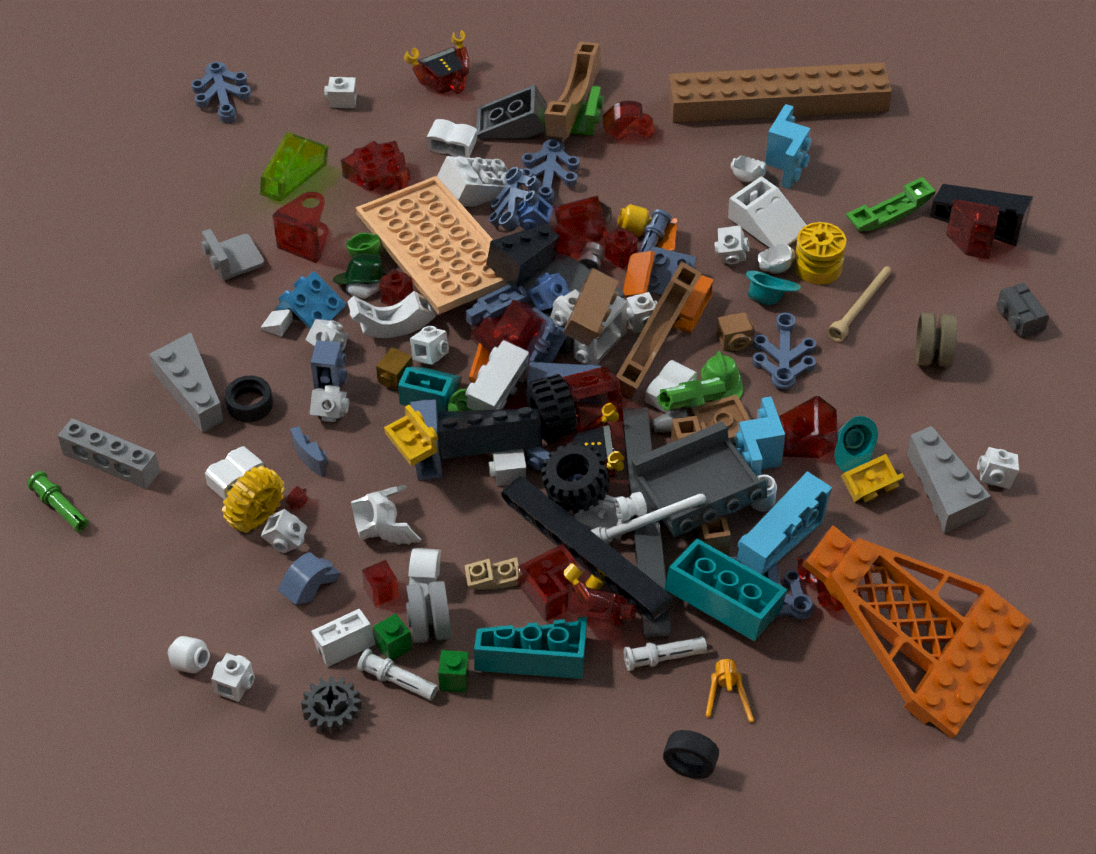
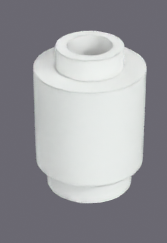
(767, 503)

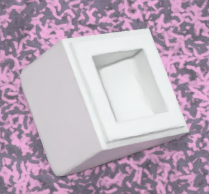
(278, 322)

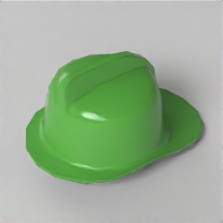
(727, 370)

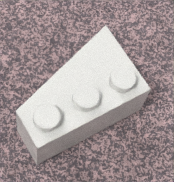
(497, 379)

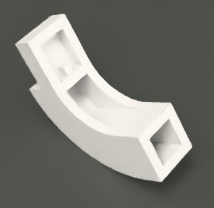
(393, 320)

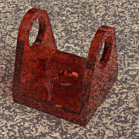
(297, 228)
(594, 383)

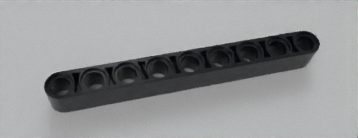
(588, 549)

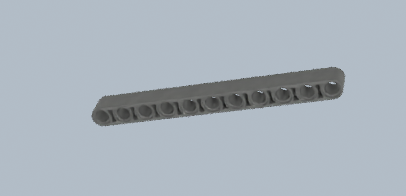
(647, 538)

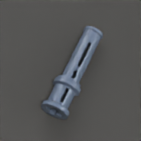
(655, 230)

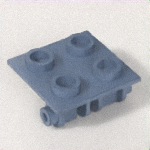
(664, 267)
(546, 342)

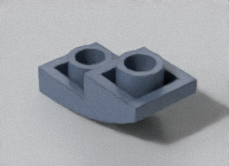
(309, 452)

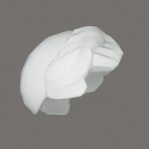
(747, 168)
(776, 259)

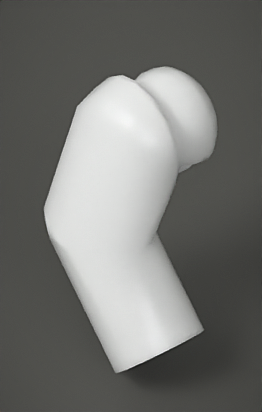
(362, 290)

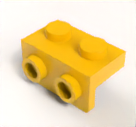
(412, 436)
(871, 478)

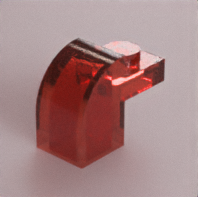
(626, 117)

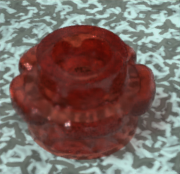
(297, 498)

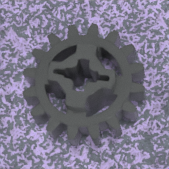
(318, 702)

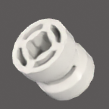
(629, 507)

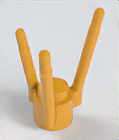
(726, 677)

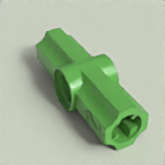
(691, 393)

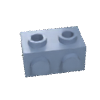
(328, 365)

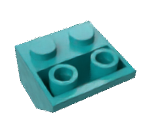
(427, 384)

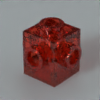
(620, 246)
(395, 287)

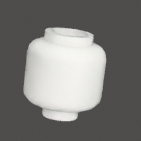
(188, 654)

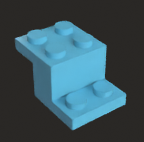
(788, 146)
(761, 439)

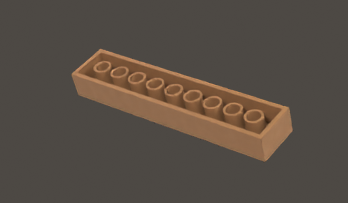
(767, 90)

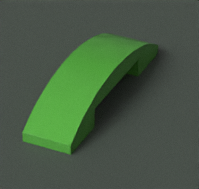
(894, 209)

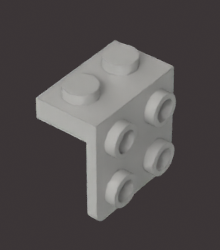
(231, 256)

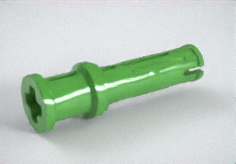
(51, 494)

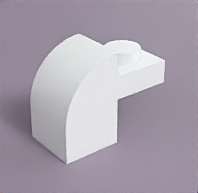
(424, 567)

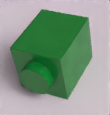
(392, 637)
(453, 671)

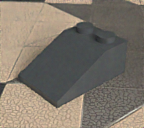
(513, 115)

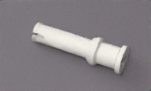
(653, 654)
(386, 670)

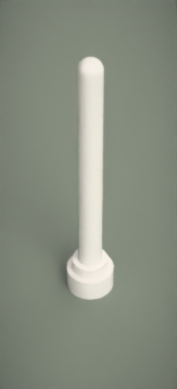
(607, 534)

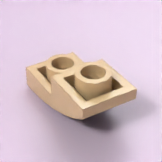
(485, 575)

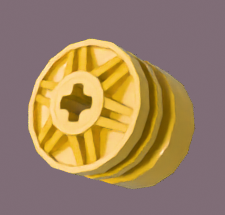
(820, 253)

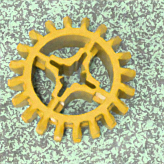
(253, 499)

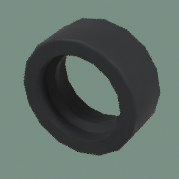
(252, 412)
(679, 750)

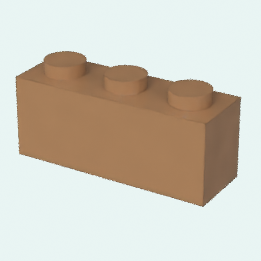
(591, 307)

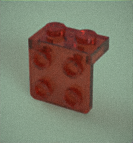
(382, 162)

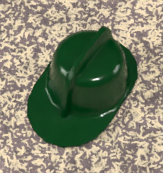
(362, 269)

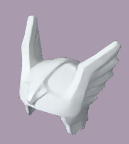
(377, 516)

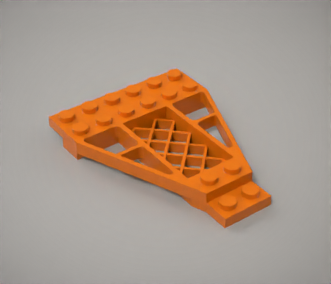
(972, 654)

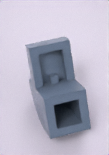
(305, 577)

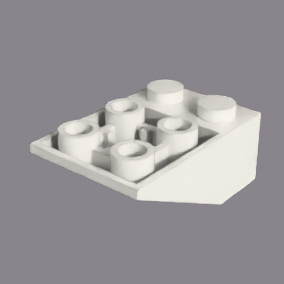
(473, 179)
(765, 213)

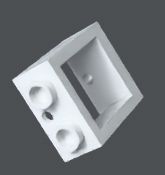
(614, 330)

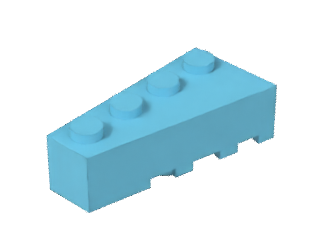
(785, 524)

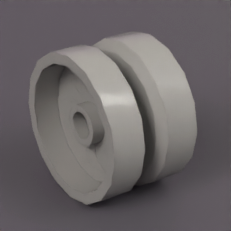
(428, 612)

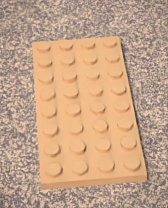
(434, 243)

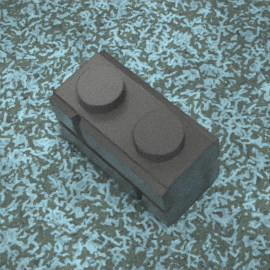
(1022, 310)

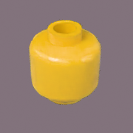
(634, 219)

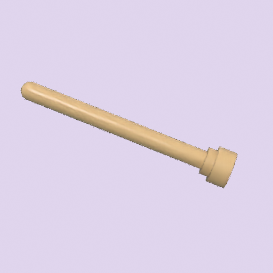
(839, 329)

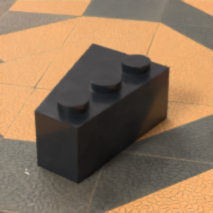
(522, 253)

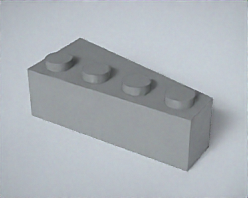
(187, 380)
(947, 482)

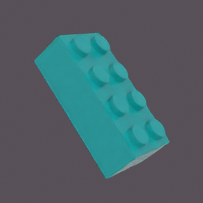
(725, 589)

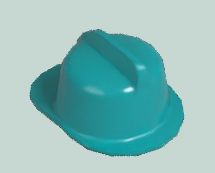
(768, 289)
(855, 443)

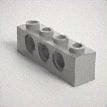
(109, 453)

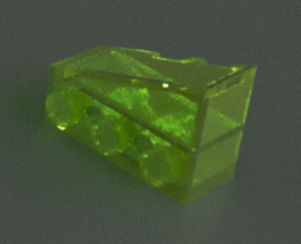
(292, 166)

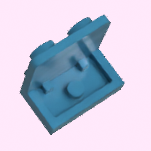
(311, 300)

